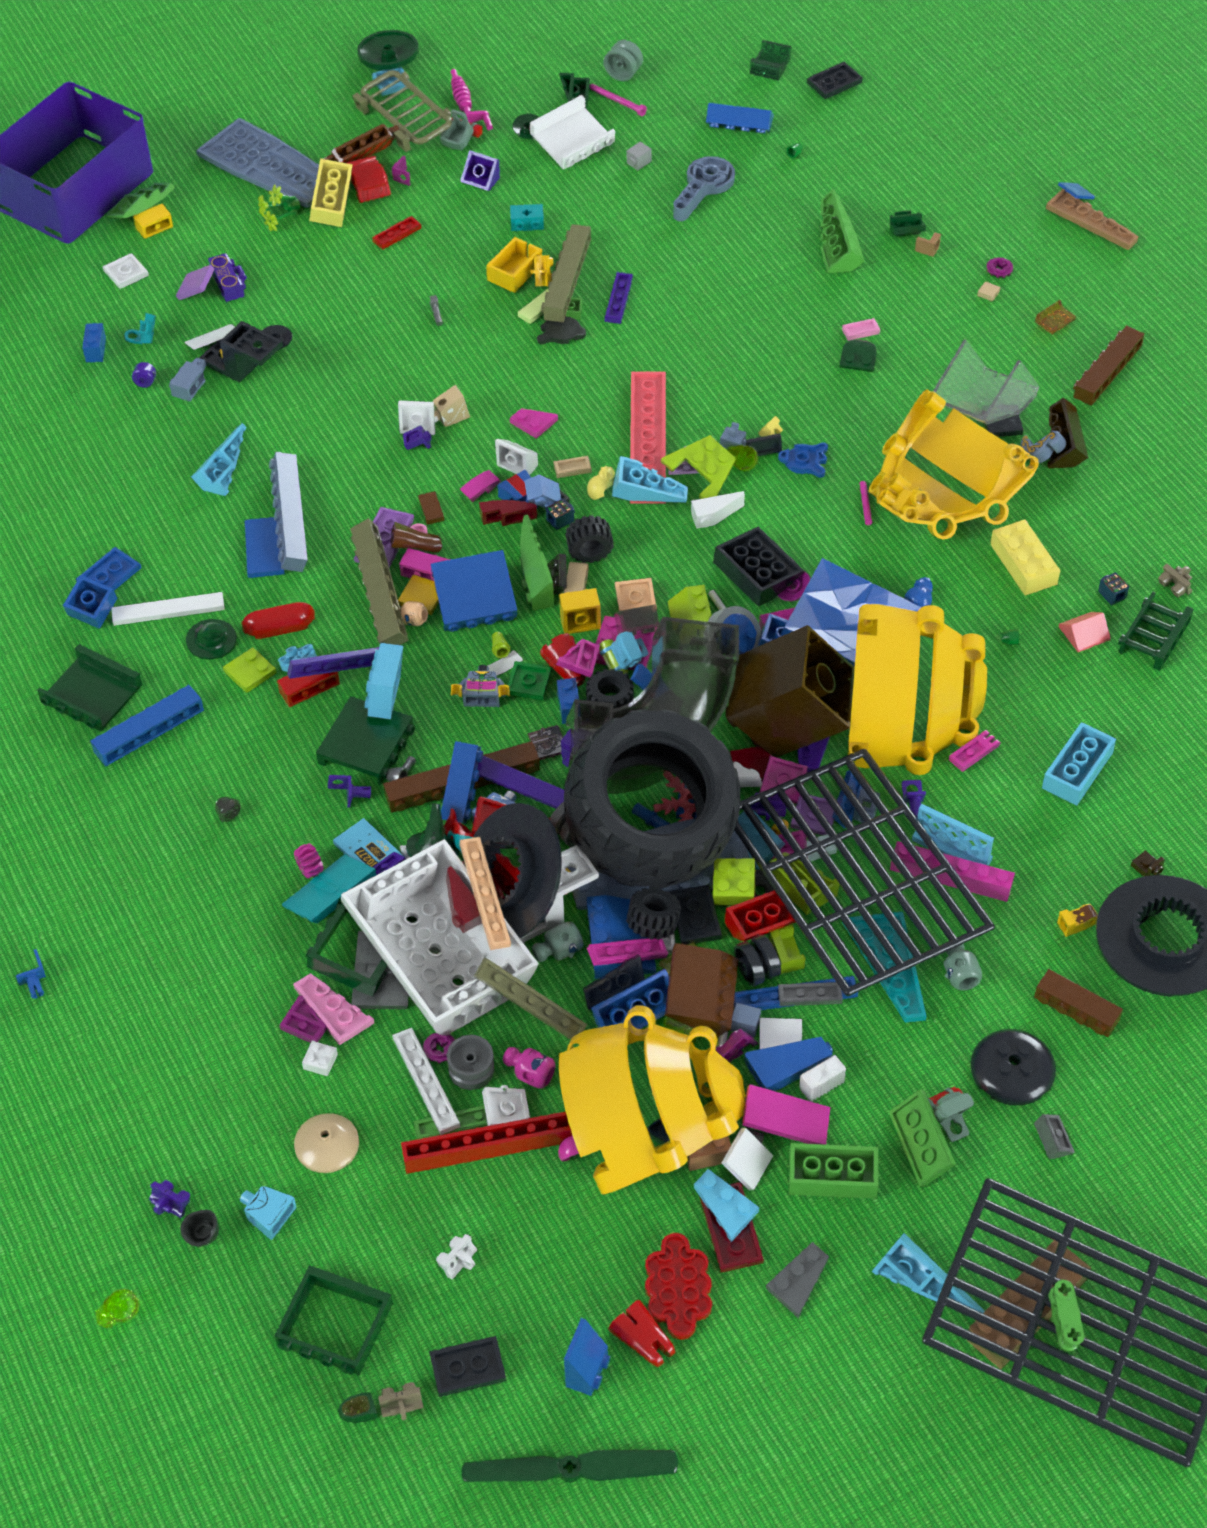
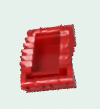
(369, 179)

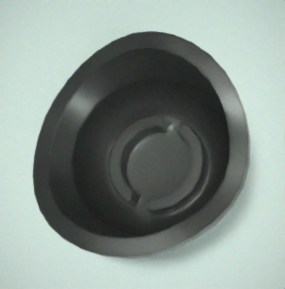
(200, 1228)

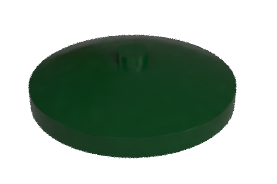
(388, 49)

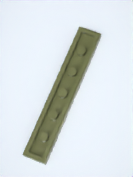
(529, 999)

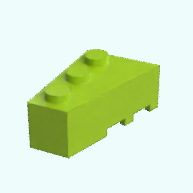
(807, 881)

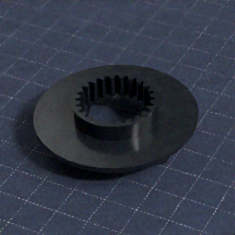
(539, 849)
(1133, 958)

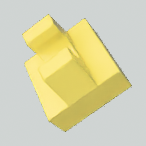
(771, 427)

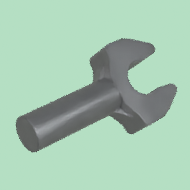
(435, 309)

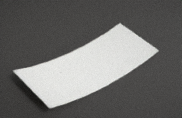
(505, 663)

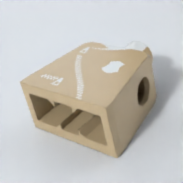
(450, 407)

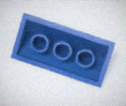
(649, 993)

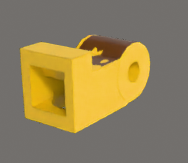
(1077, 919)

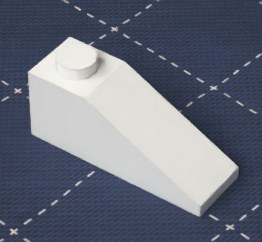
(714, 509)

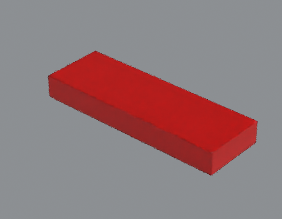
(396, 232)

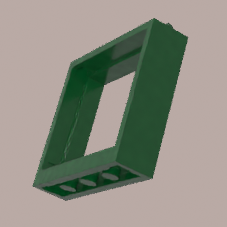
(337, 971)
(343, 1286)

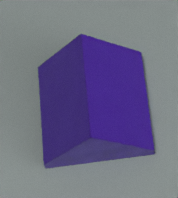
(480, 171)

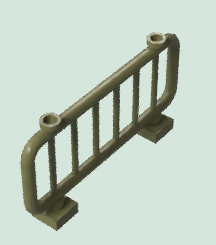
(403, 135)

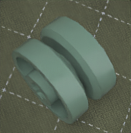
(623, 60)

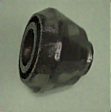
(227, 808)

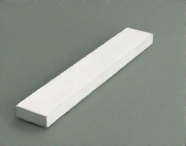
(167, 608)
(426, 1081)

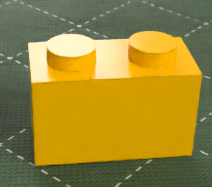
(153, 221)

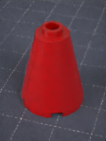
(558, 649)

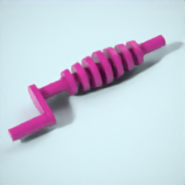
(463, 99)

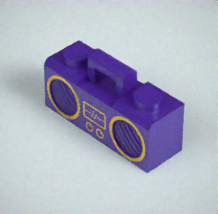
(225, 275)

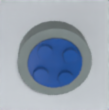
(748, 625)

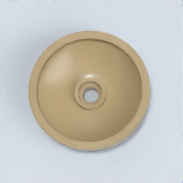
(326, 1153)

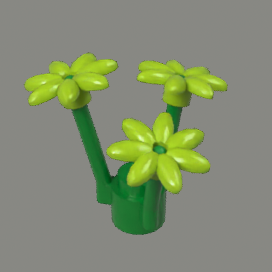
(291, 204)

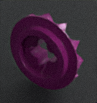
(1002, 263)
(430, 1048)

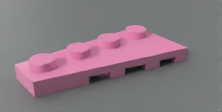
(340, 1017)

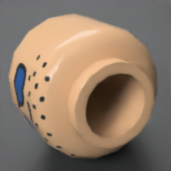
(414, 613)

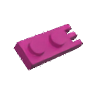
(974, 751)

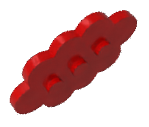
(678, 1286)

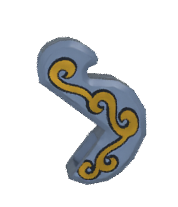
(1044, 448)

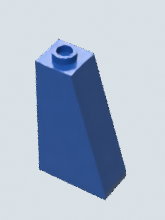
(785, 1063)

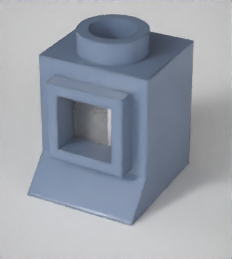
(867, 804)

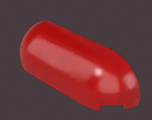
(278, 620)

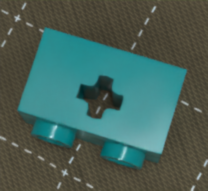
(527, 217)

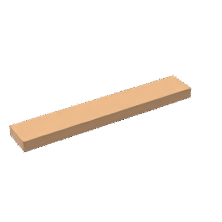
(485, 893)

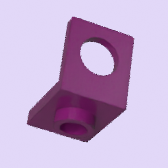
(399, 169)

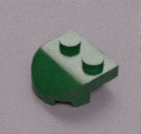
(905, 222)
(858, 355)

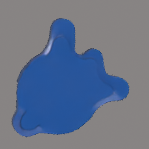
(805, 459)

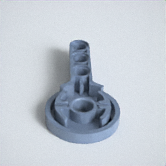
(704, 178)

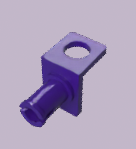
(352, 791)
(913, 798)

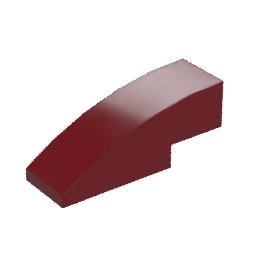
(506, 511)

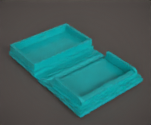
(322, 893)

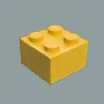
(580, 611)

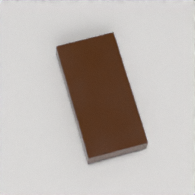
(431, 507)

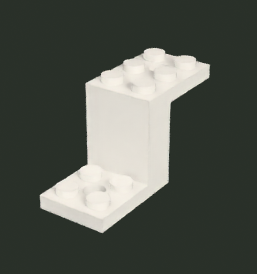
(569, 881)

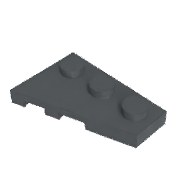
(798, 1279)

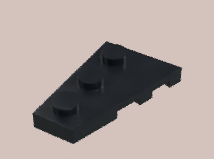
(614, 982)

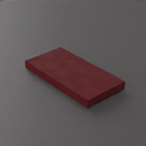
(742, 1251)

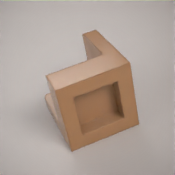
(926, 246)

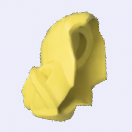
(601, 482)

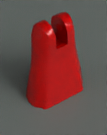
(642, 1333)

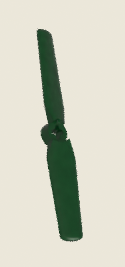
(594, 1465)

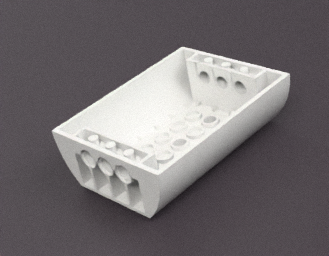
(420, 890)

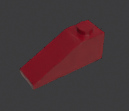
(462, 903)

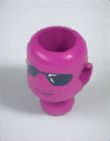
(530, 1066)

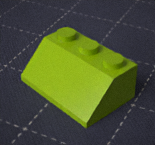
(690, 604)

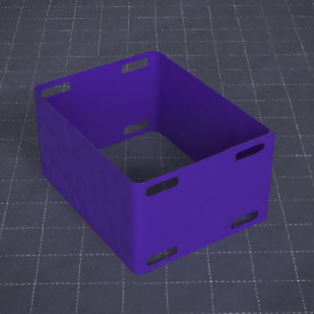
(94, 187)

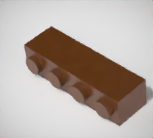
(1078, 1003)

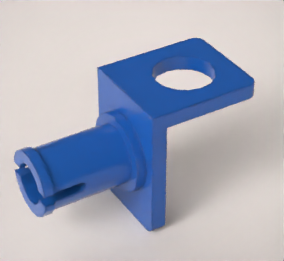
(32, 978)

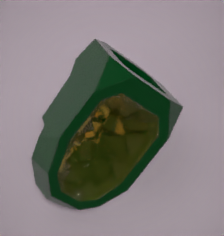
(358, 1408)

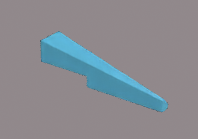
(217, 469)
(913, 1268)

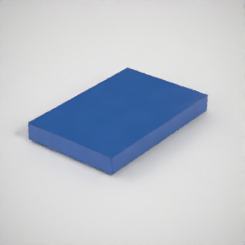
(112, 569)

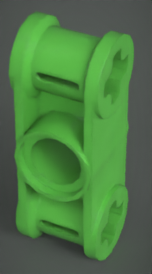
(1066, 1315)

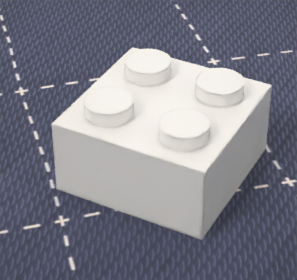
(319, 1058)

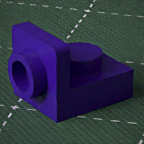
(416, 437)

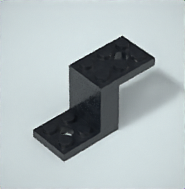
(241, 351)

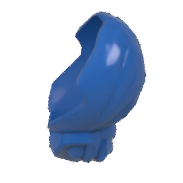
(921, 592)

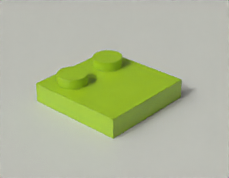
(249, 670)

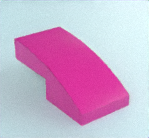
(483, 482)

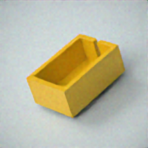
(511, 265)

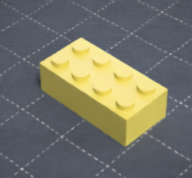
(331, 192)
(1025, 557)

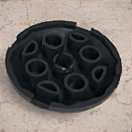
(1008, 1082)

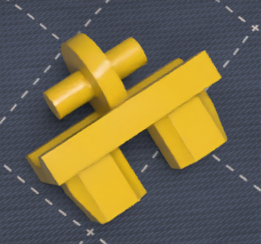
(542, 270)

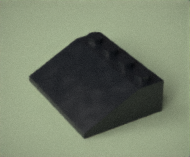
(757, 565)

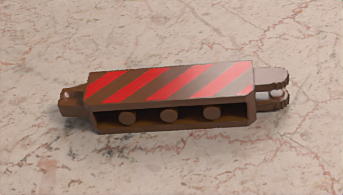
(364, 144)

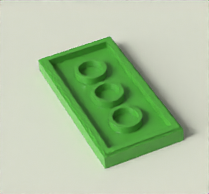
(922, 1138)

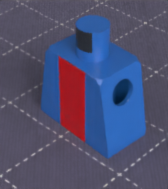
(514, 488)

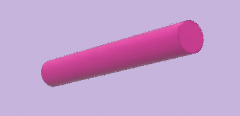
(865, 503)

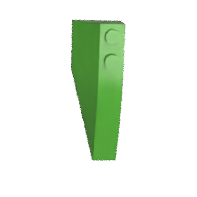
(840, 244)
(535, 570)

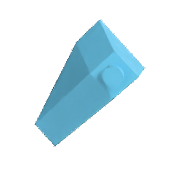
(638, 483)

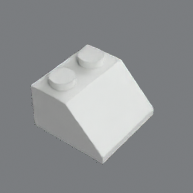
(515, 457)

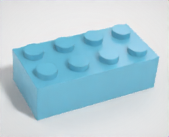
(384, 680)
(1078, 763)

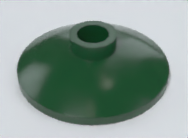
(522, 125)

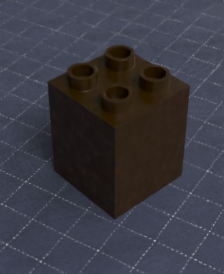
(791, 692)

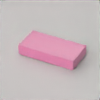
(861, 329)

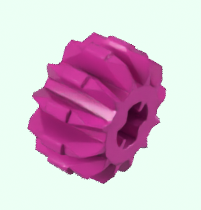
(308, 860)

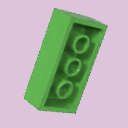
(833, 1170)

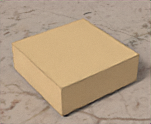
(988, 291)

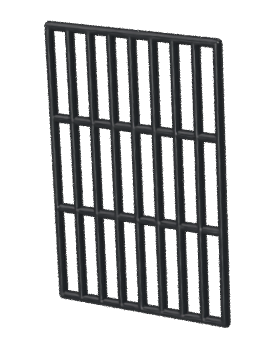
(875, 897)
(1027, 1339)

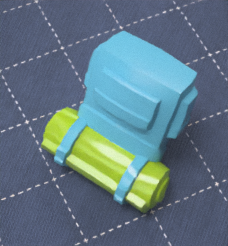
(622, 652)

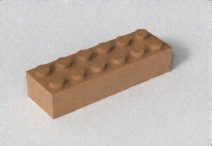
(1023, 1302)

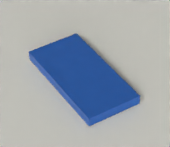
(262, 548)

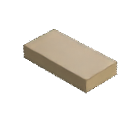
(572, 467)

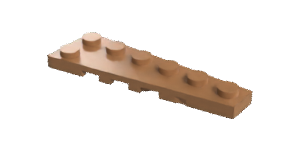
(1090, 219)

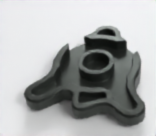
(561, 331)

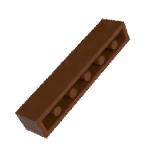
(1108, 365)

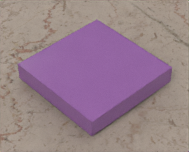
(195, 282)
(809, 817)

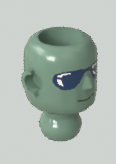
(559, 942)
(962, 968)

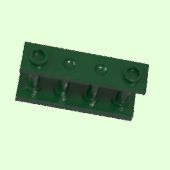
(1167, 643)

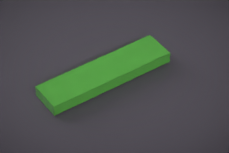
(468, 1119)

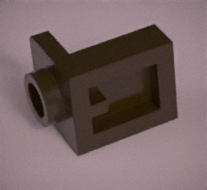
(1147, 864)

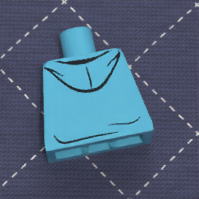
(268, 1209)

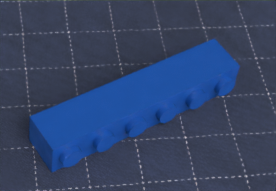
(147, 725)

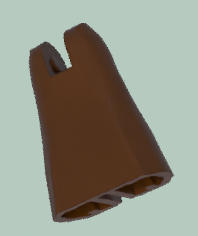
(407, 537)

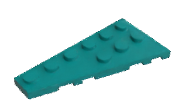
(903, 987)

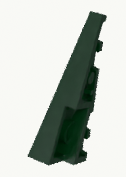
(575, 87)

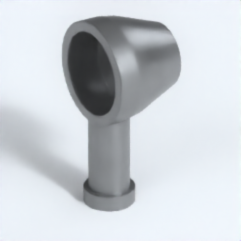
(401, 772)

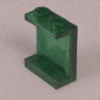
(771, 60)

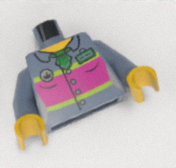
(481, 688)

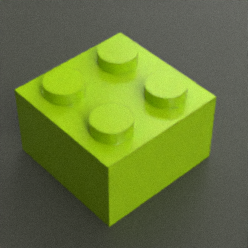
(733, 881)

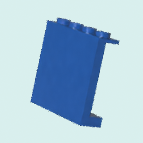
(474, 590)

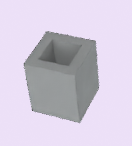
(639, 156)

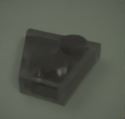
(558, 573)

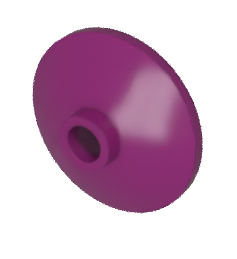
(796, 589)

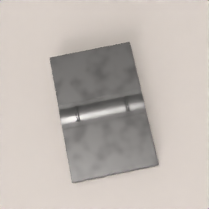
(389, 993)

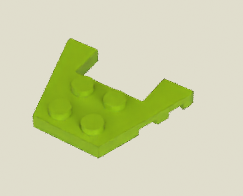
(708, 459)

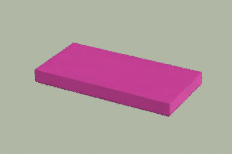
(786, 1116)

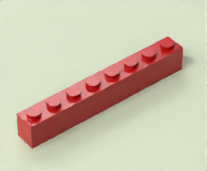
(485, 1142)

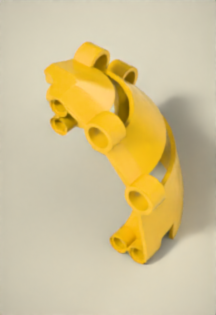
(960, 450)
(888, 686)
(606, 1111)

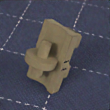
(1179, 577)
(400, 1402)

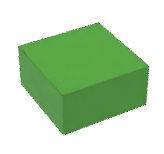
(575, 308)

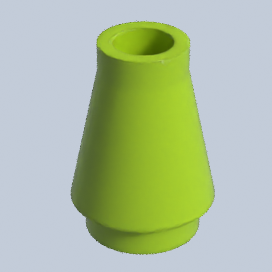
(500, 646)

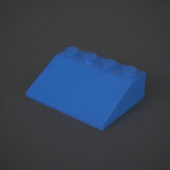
(608, 924)

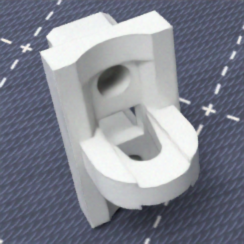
(461, 1248)

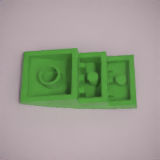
(140, 201)

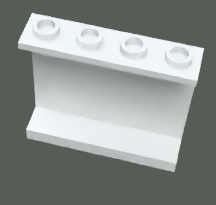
(570, 133)

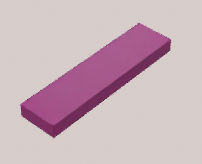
(624, 950)

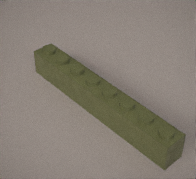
(566, 273)
(378, 583)

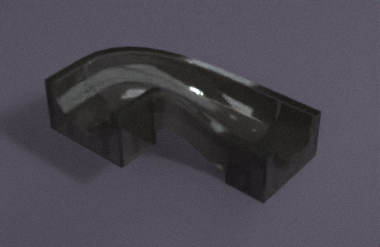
(690, 676)

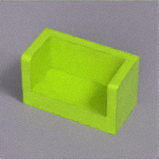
(786, 949)

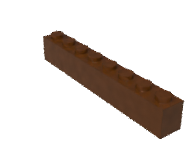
(431, 784)

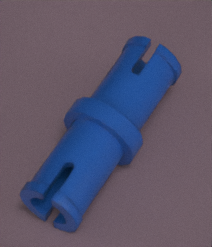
(648, 816)

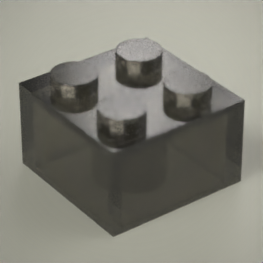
(637, 619)

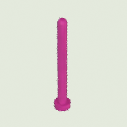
(641, 110)

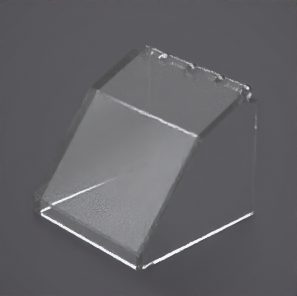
(981, 396)

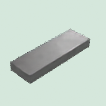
(809, 994)

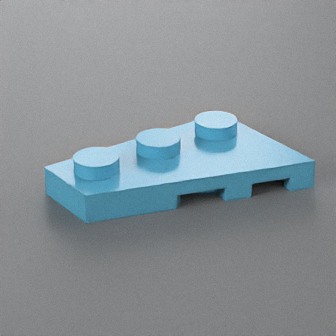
(757, 840)
(728, 1205)

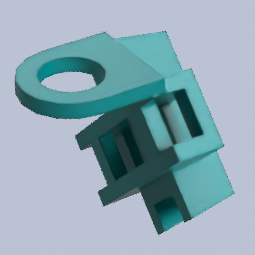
(146, 331)

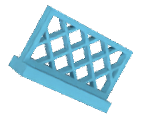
(951, 845)

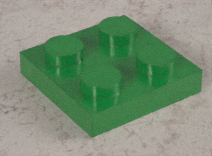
(529, 680)

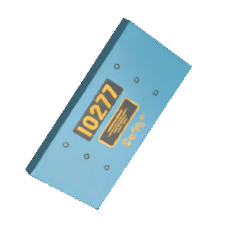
(364, 844)

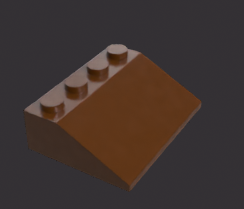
(702, 987)

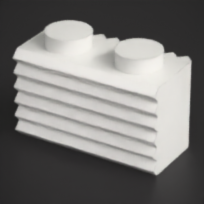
(822, 1078)

